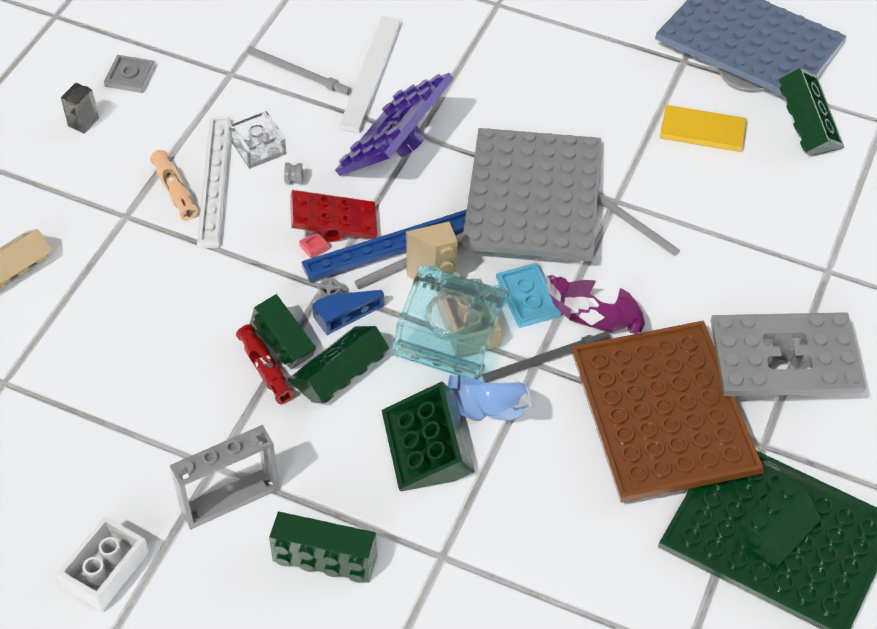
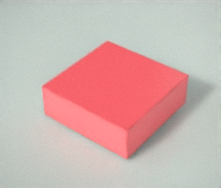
(314, 245)

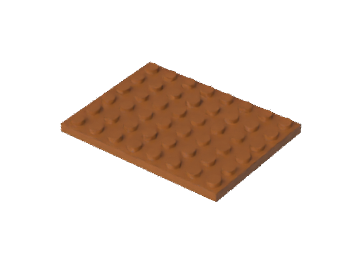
(664, 412)

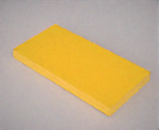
(703, 128)

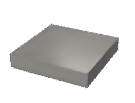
(129, 73)

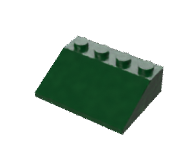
(427, 439)

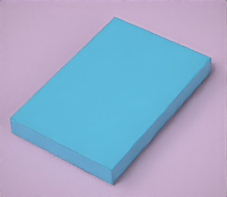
(528, 295)

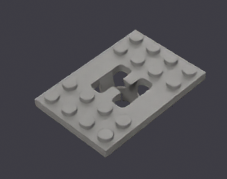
(746, 360)

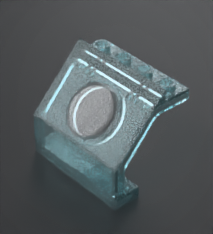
(448, 321)

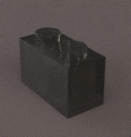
(79, 107)

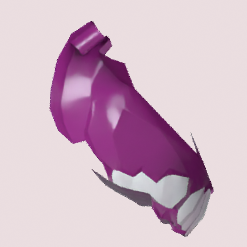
(575, 298)

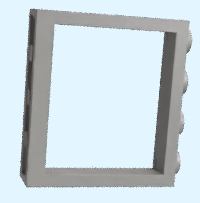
(234, 494)

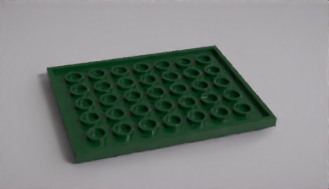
(822, 576)

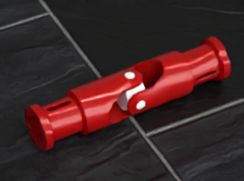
(265, 364)

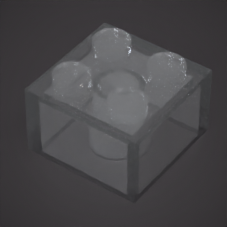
(257, 139)

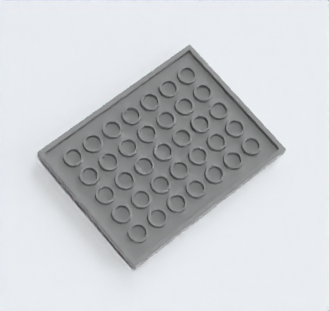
(533, 194)

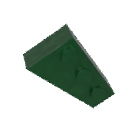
(282, 332)

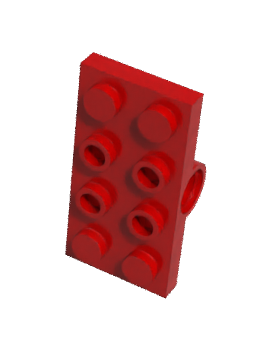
(333, 215)

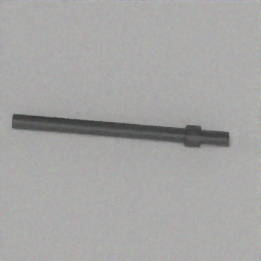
(541, 358)

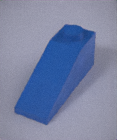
(345, 308)

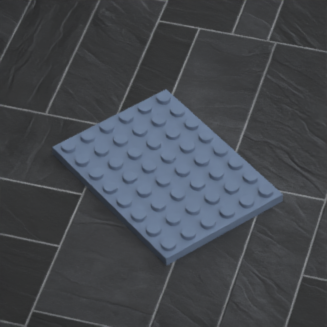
(751, 39)

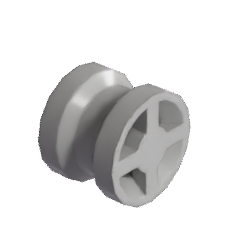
(293, 173)
(327, 286)

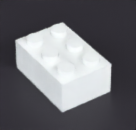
(103, 563)

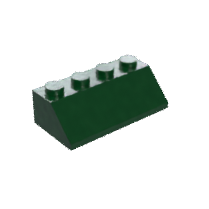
(810, 112)
(340, 363)

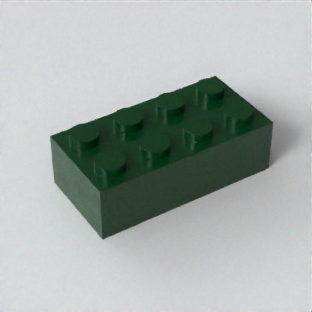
(323, 547)

